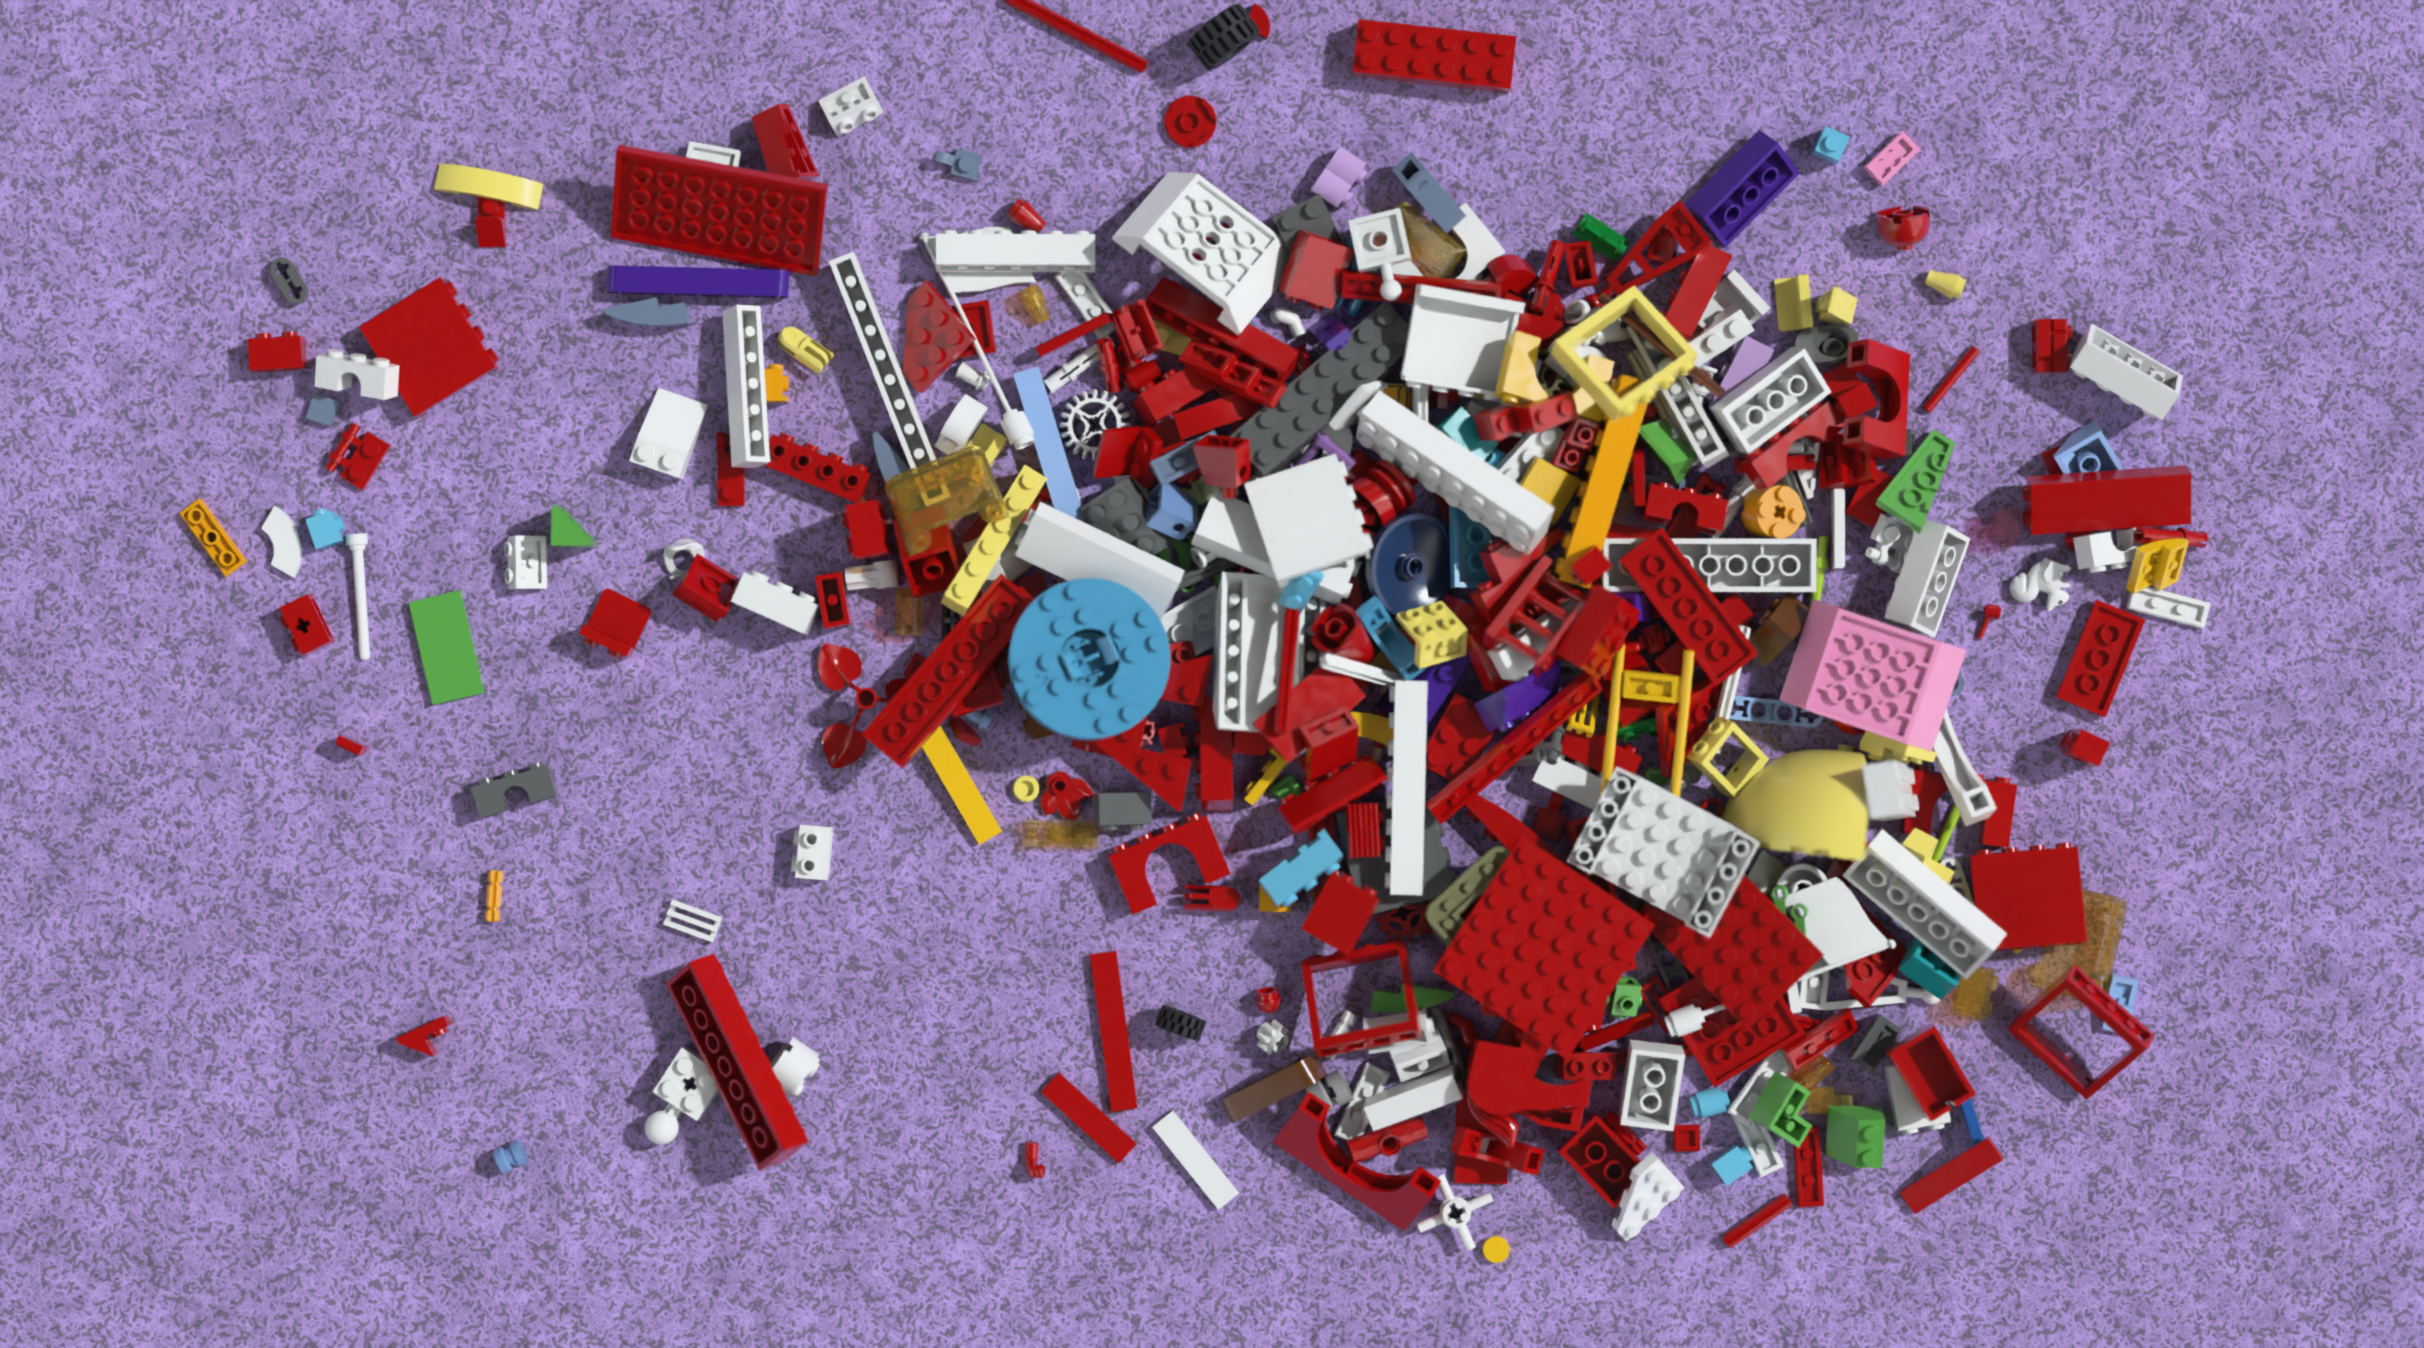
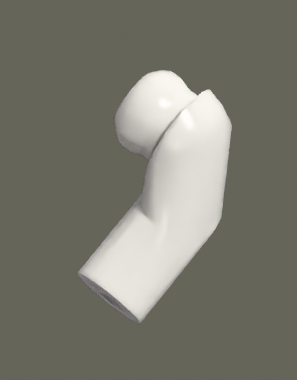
(1289, 317)

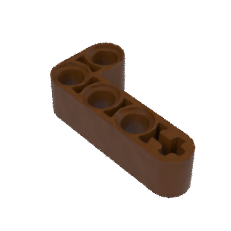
(1274, 1087)

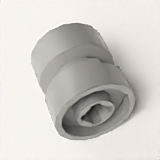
(1339, 1085)

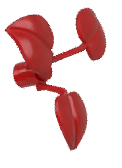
(836, 669)

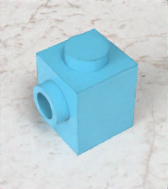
(326, 528)

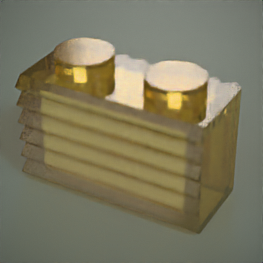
(1973, 995)

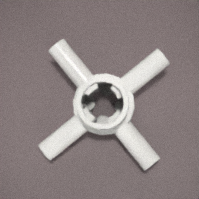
(1457, 1223)

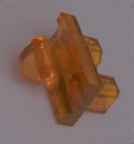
(908, 613)

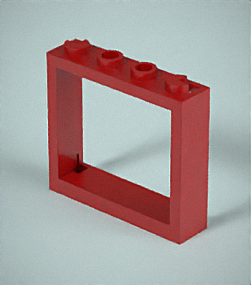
(2104, 1008)
(1367, 1037)

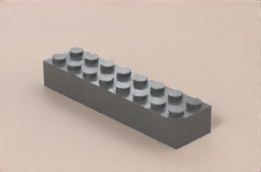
(1322, 389)

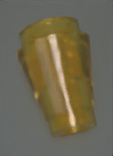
(1034, 302)

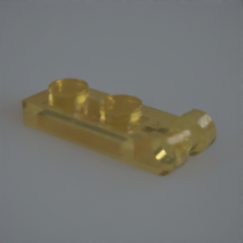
(1062, 834)

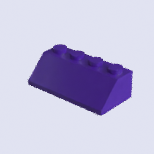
(1742, 188)
(1440, 679)

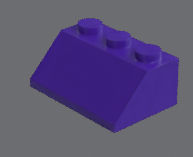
(1519, 699)

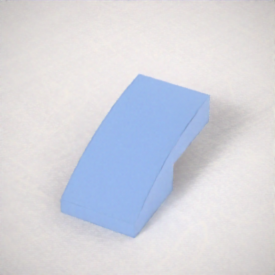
(2123, 990)

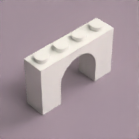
(1474, 237)

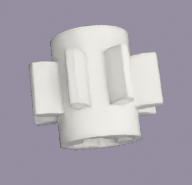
(1272, 1037)

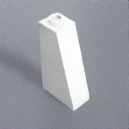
(1413, 1097)

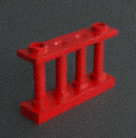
(1514, 613)

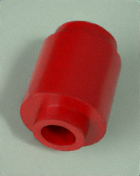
(1142, 375)

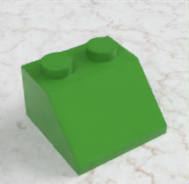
(1855, 1135)

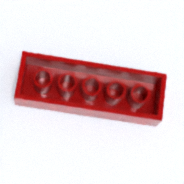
(1434, 56)

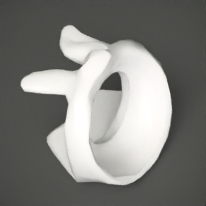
(680, 544)

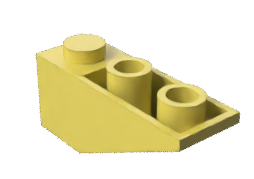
(1836, 307)

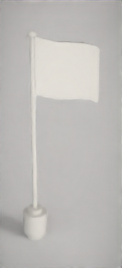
(1014, 423)
(1832, 923)

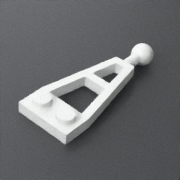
(1814, 992)

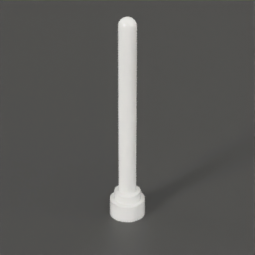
(357, 545)

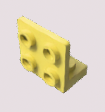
(1436, 632)

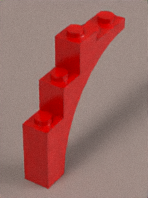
(1506, 571)

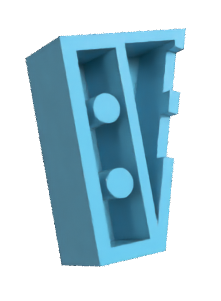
(1302, 870)

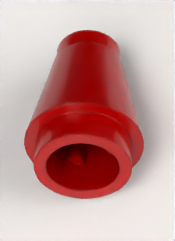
(1026, 216)

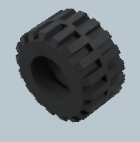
(1223, 37)

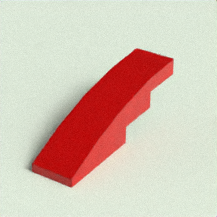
(1232, 374)

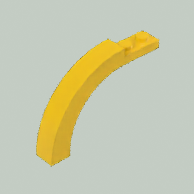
(1370, 727)

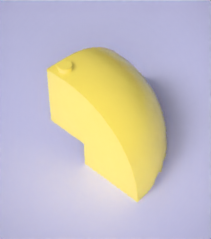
(1806, 803)

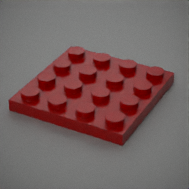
(1724, 1043)

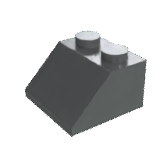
(1307, 216)

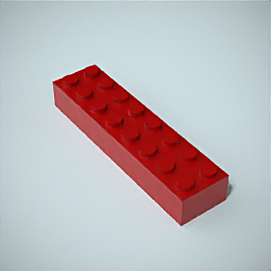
(737, 1062)

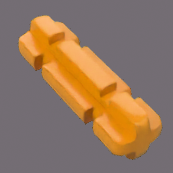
(493, 896)

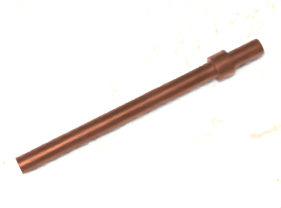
(1700, 376)

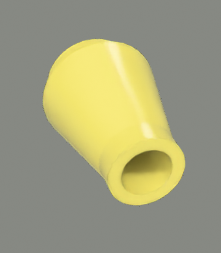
(1946, 283)

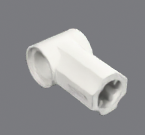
(876, 576)

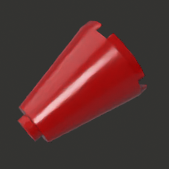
(1342, 634)

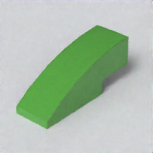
(1396, 1002)

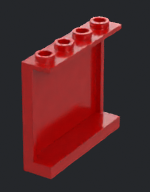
(431, 344)
(2031, 895)

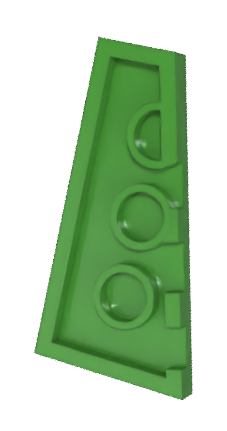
(1915, 486)

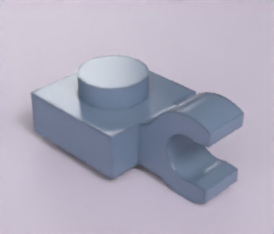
(963, 164)

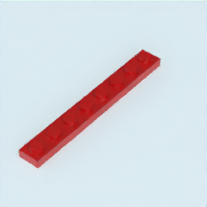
(1513, 747)

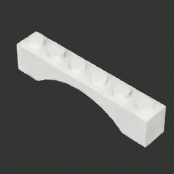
(1961, 779)

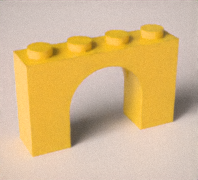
(1519, 384)

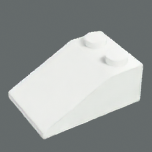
(669, 433)

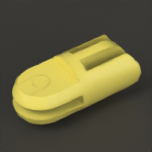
(804, 349)

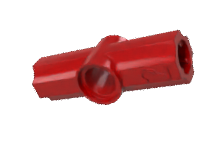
(1372, 1143)

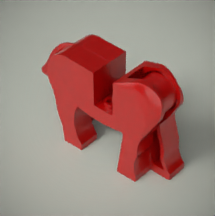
(1501, 1084)

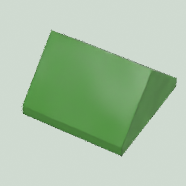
(1668, 448)
(567, 531)

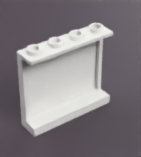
(1457, 340)
(1308, 518)

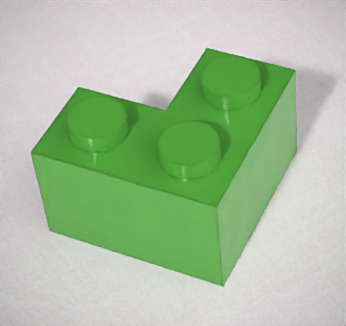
(1779, 1109)

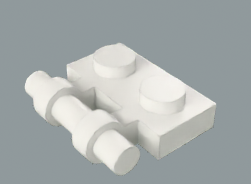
(1890, 534)

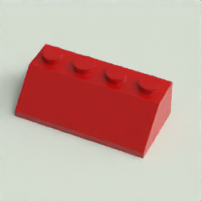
(1331, 795)

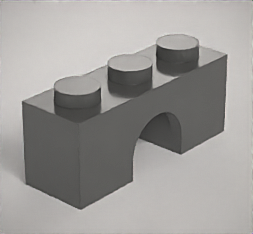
(491, 795)

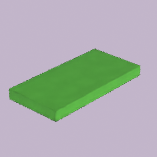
(446, 647)

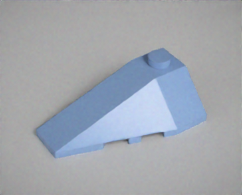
(2087, 452)

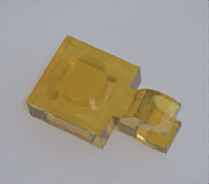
(1824, 1096)

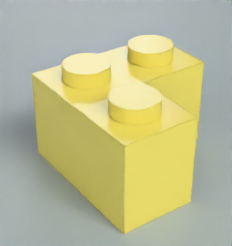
(1923, 847)

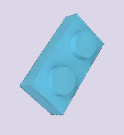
(1300, 590)

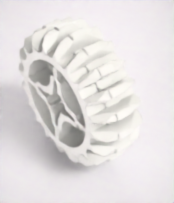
(1075, 411)

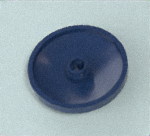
(1410, 563)

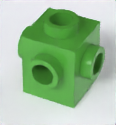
(1624, 998)

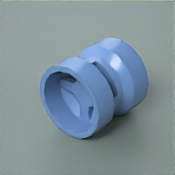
(512, 1155)

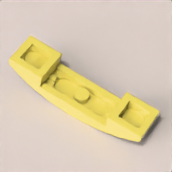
(488, 184)

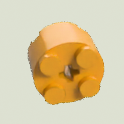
(1772, 512)

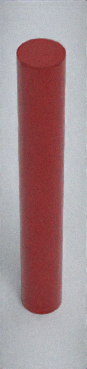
(1951, 378)

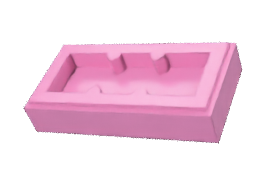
(1891, 158)

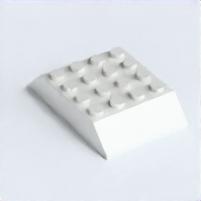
(1250, 648)

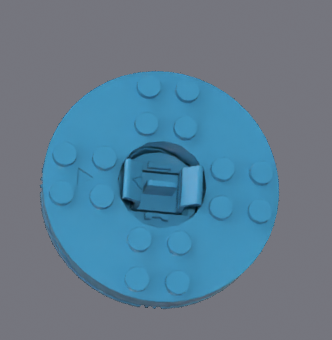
(1089, 659)

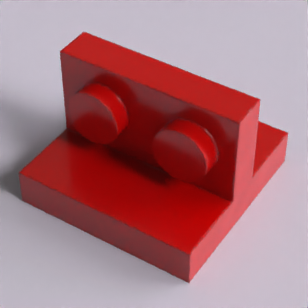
(707, 588)

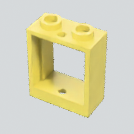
(1744, 769)

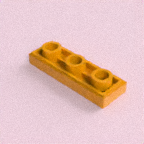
(223, 549)

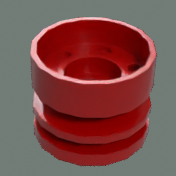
(1385, 490)

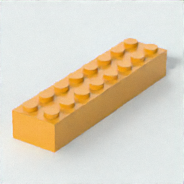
(1603, 483)

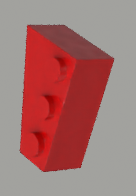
(783, 144)

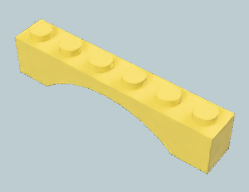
(993, 541)

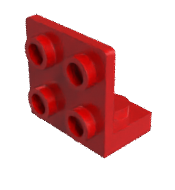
(1128, 453)

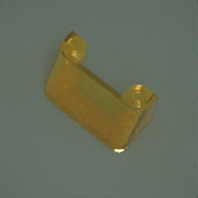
(943, 493)
(2096, 959)

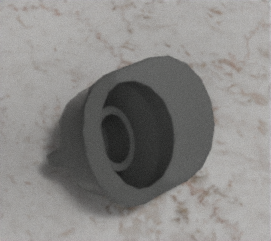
(1827, 343)

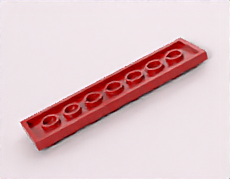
(948, 673)

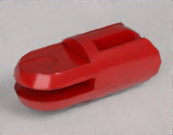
(1219, 898)

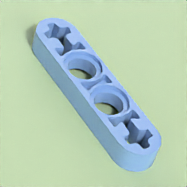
(1770, 716)

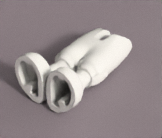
(1579, 311)

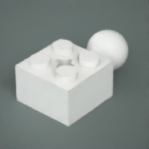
(663, 1126)

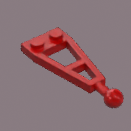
(1685, 231)

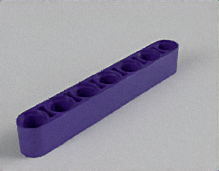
(694, 281)

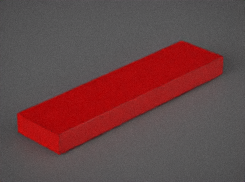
(1089, 1117)
(1951, 1175)

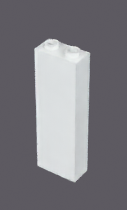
(1232, 533)
(1082, 551)

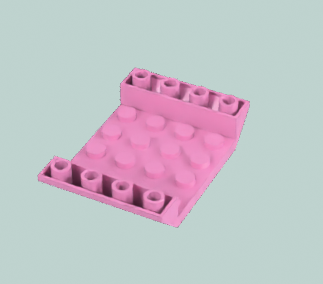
(1872, 675)

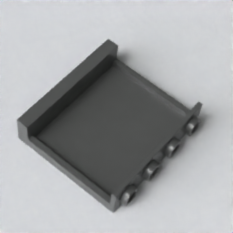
(1372, 870)

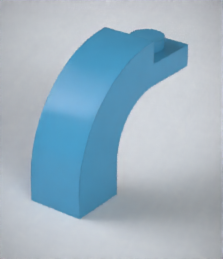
(1388, 638)

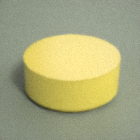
(1026, 788)

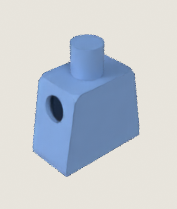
(1172, 511)

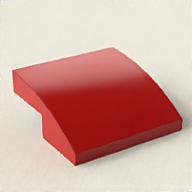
(1843, 465)

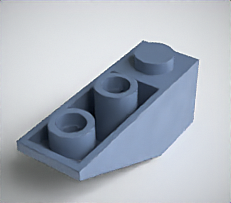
(1429, 192)

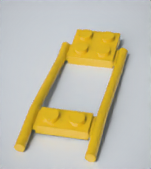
(1649, 687)

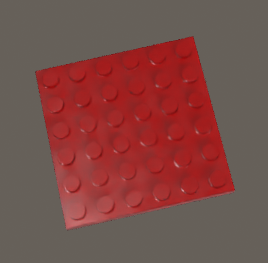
(1543, 947)

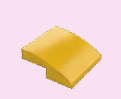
(2157, 564)

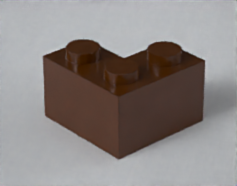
(1777, 627)

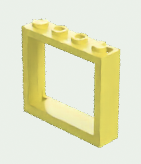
(1615, 408)

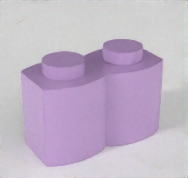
(1339, 178)

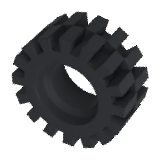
(1180, 1023)

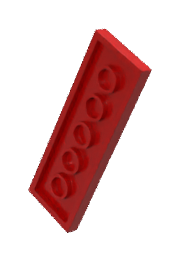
(1688, 606)

